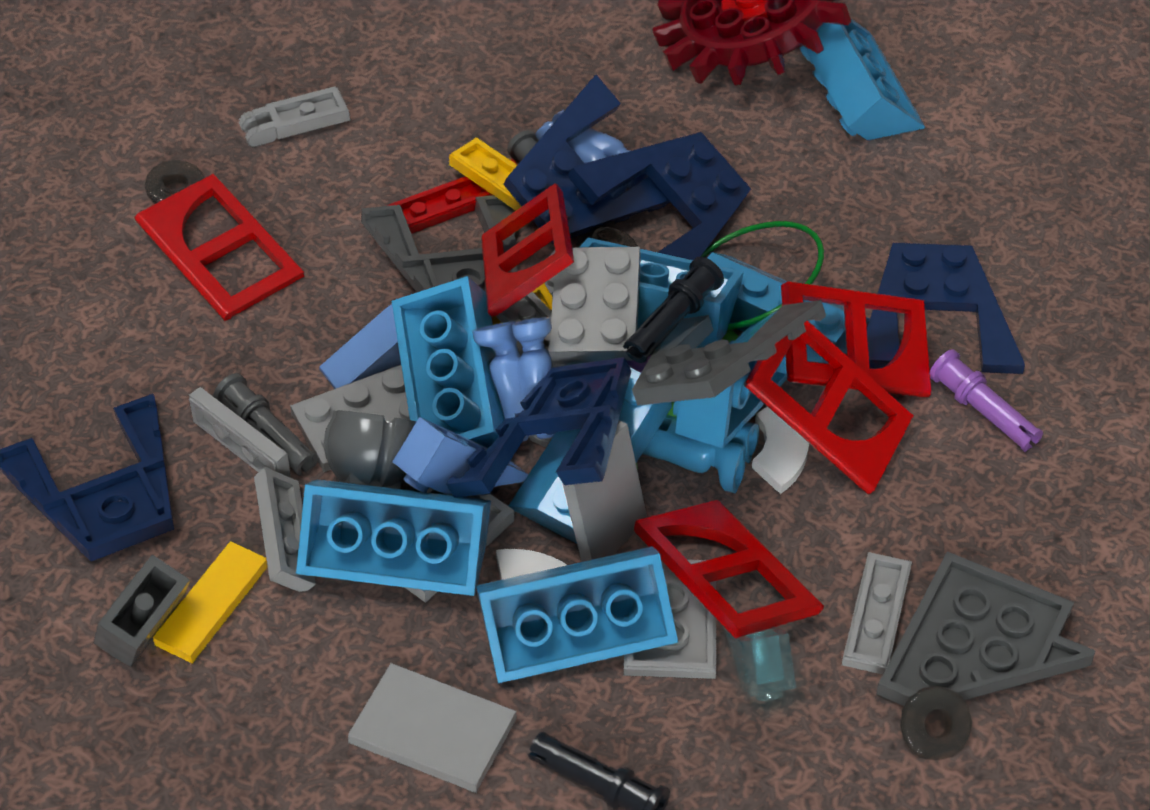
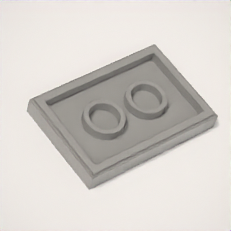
(607, 510)
(696, 634)
(432, 727)

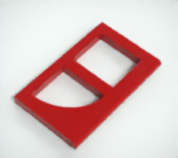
(165, 226)
(507, 287)
(903, 375)
(859, 460)
(717, 523)

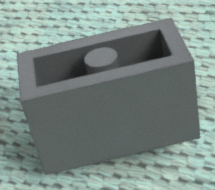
(141, 610)

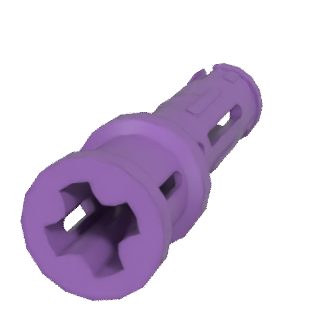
(973, 389)

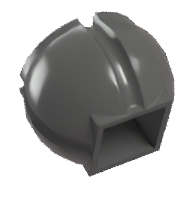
(363, 448)

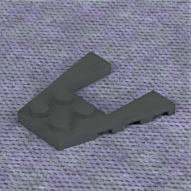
(426, 271)
(688, 373)

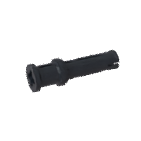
(683, 298)
(616, 785)

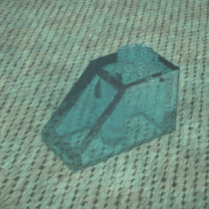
(763, 662)

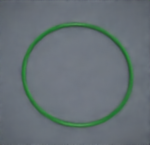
(811, 279)

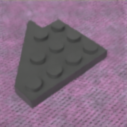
(981, 635)

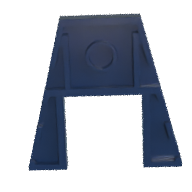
(554, 158)
(686, 172)
(946, 281)
(566, 399)
(111, 509)

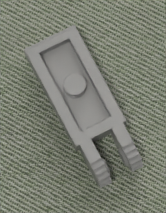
(294, 116)

